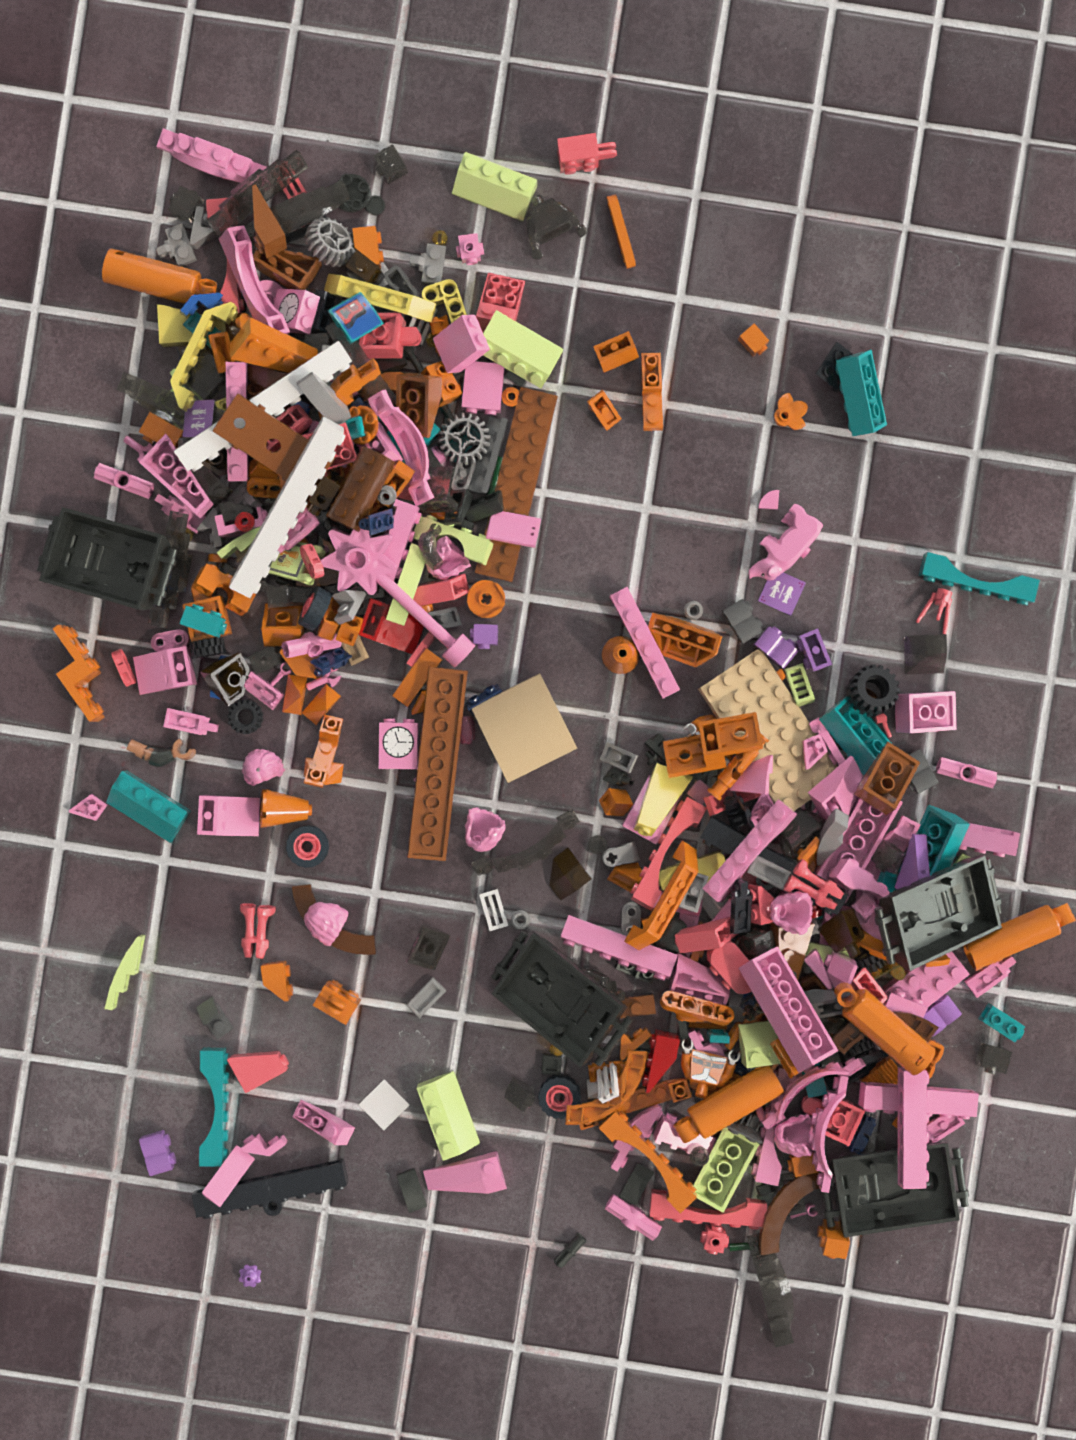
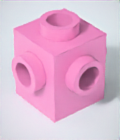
(467, 243)

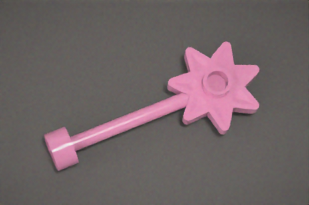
(362, 560)

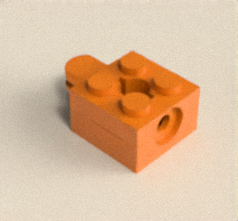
(209, 603)
(337, 1001)

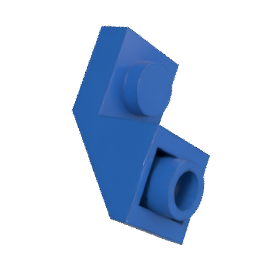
(206, 300)

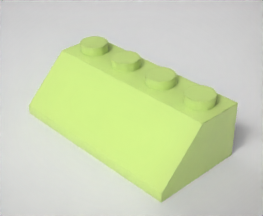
(494, 186)
(520, 349)
(755, 1044)
(448, 1115)
(724, 1169)

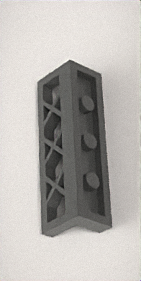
(485, 467)

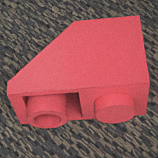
(760, 905)

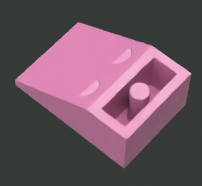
(164, 670)
(837, 789)
(228, 815)

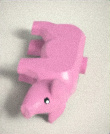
(791, 545)

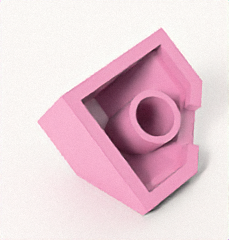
(840, 968)

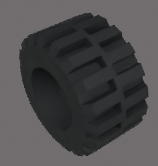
(885, 683)

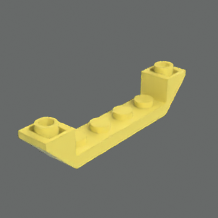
(381, 297)
(224, 313)

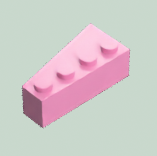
(170, 471)
(405, 517)

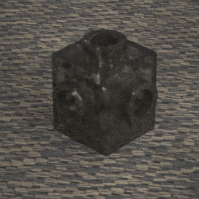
(888, 857)

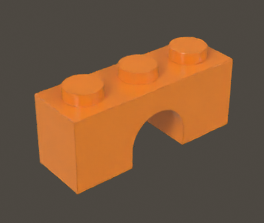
(211, 578)

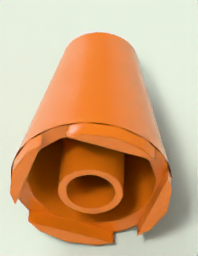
(614, 661)
(282, 808)

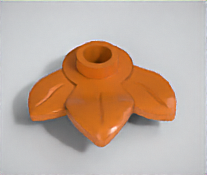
(792, 410)

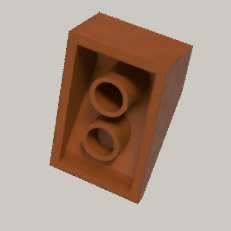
(269, 235)
(419, 399)
(887, 779)

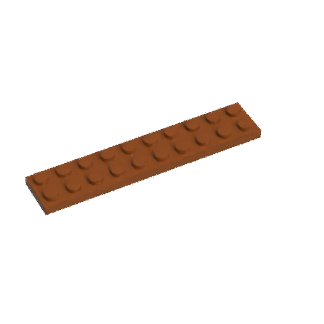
(520, 473)
(437, 763)

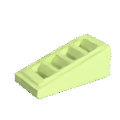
(804, 701)

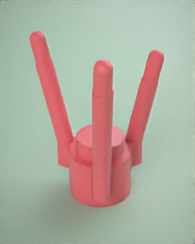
(942, 599)

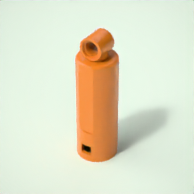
(154, 277)
(1018, 935)
(885, 1028)
(729, 1104)

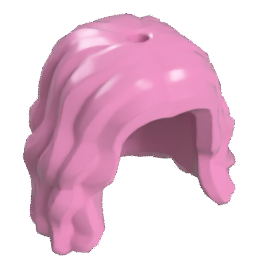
(453, 559)
(266, 761)
(483, 829)
(792, 912)
(325, 921)
(792, 1136)

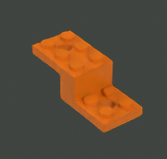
(79, 673)
(712, 745)

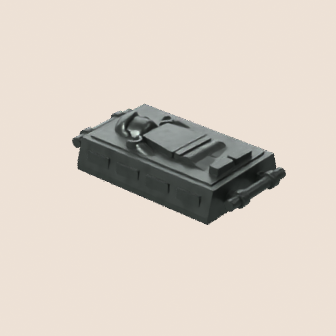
(107, 560)
(939, 913)
(559, 1000)
(875, 1203)

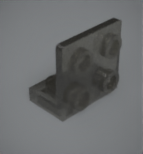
(204, 376)
(440, 485)

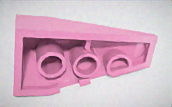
(470, 1175)

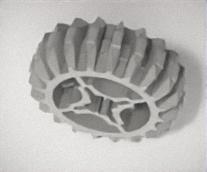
(330, 241)
(468, 422)

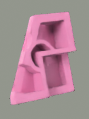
(755, 777)

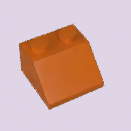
(281, 625)

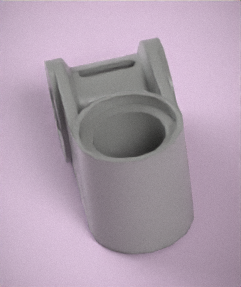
(624, 853)

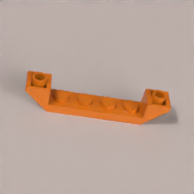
(668, 901)
(663, 1091)

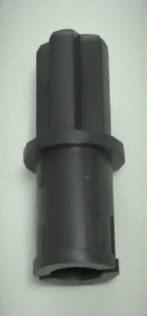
(570, 1250)

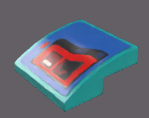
(355, 317)

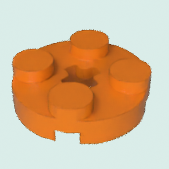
(475, 596)

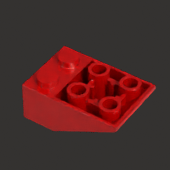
(387, 632)
(663, 1053)

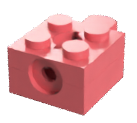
(582, 153)
(393, 336)
(843, 1120)

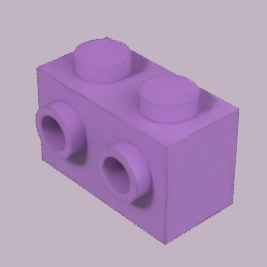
(484, 635)
(813, 650)

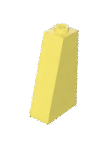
(171, 327)
(659, 799)
(707, 866)

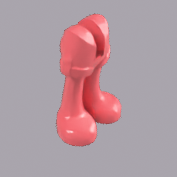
(819, 895)
(262, 943)

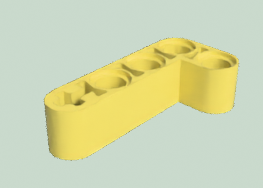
(447, 299)

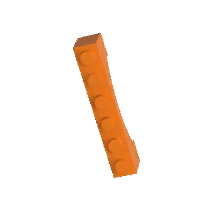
(618, 1128)

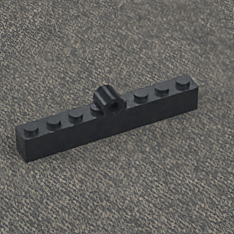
(728, 839)
(276, 1188)

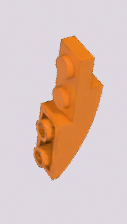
(353, 380)
(651, 391)

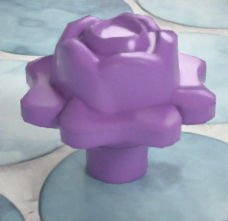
(250, 1276)

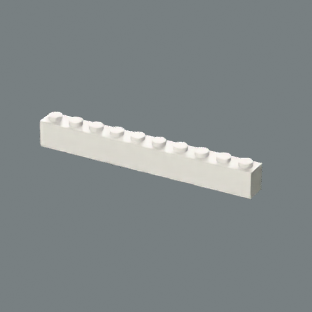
(274, 398)
(287, 506)

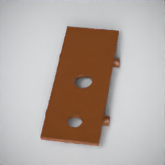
(257, 431)

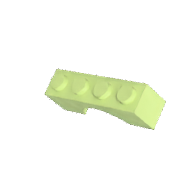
(475, 547)

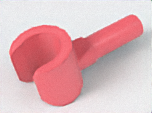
(882, 718)

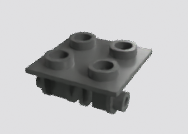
(749, 1128)

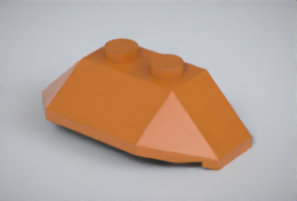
(684, 640)

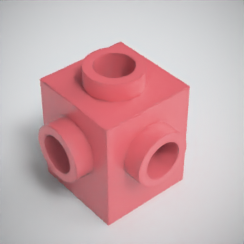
(714, 1232)

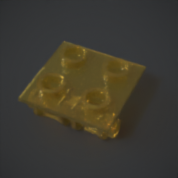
(895, 970)

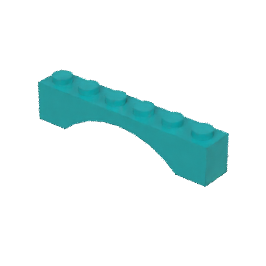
(941, 569)
(213, 1066)

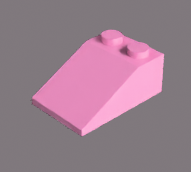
(925, 712)
(632, 815)

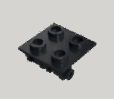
(827, 370)
(737, 813)

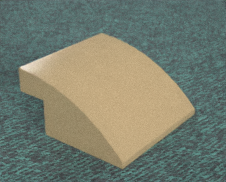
(524, 728)

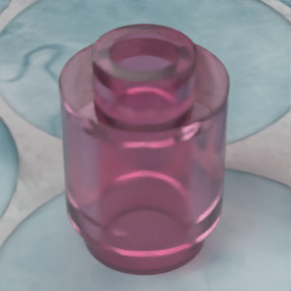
(467, 730)

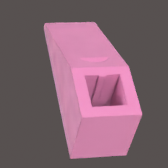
(323, 1123)

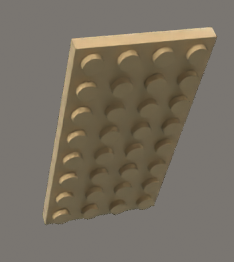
(757, 688)

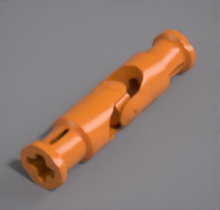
(727, 778)

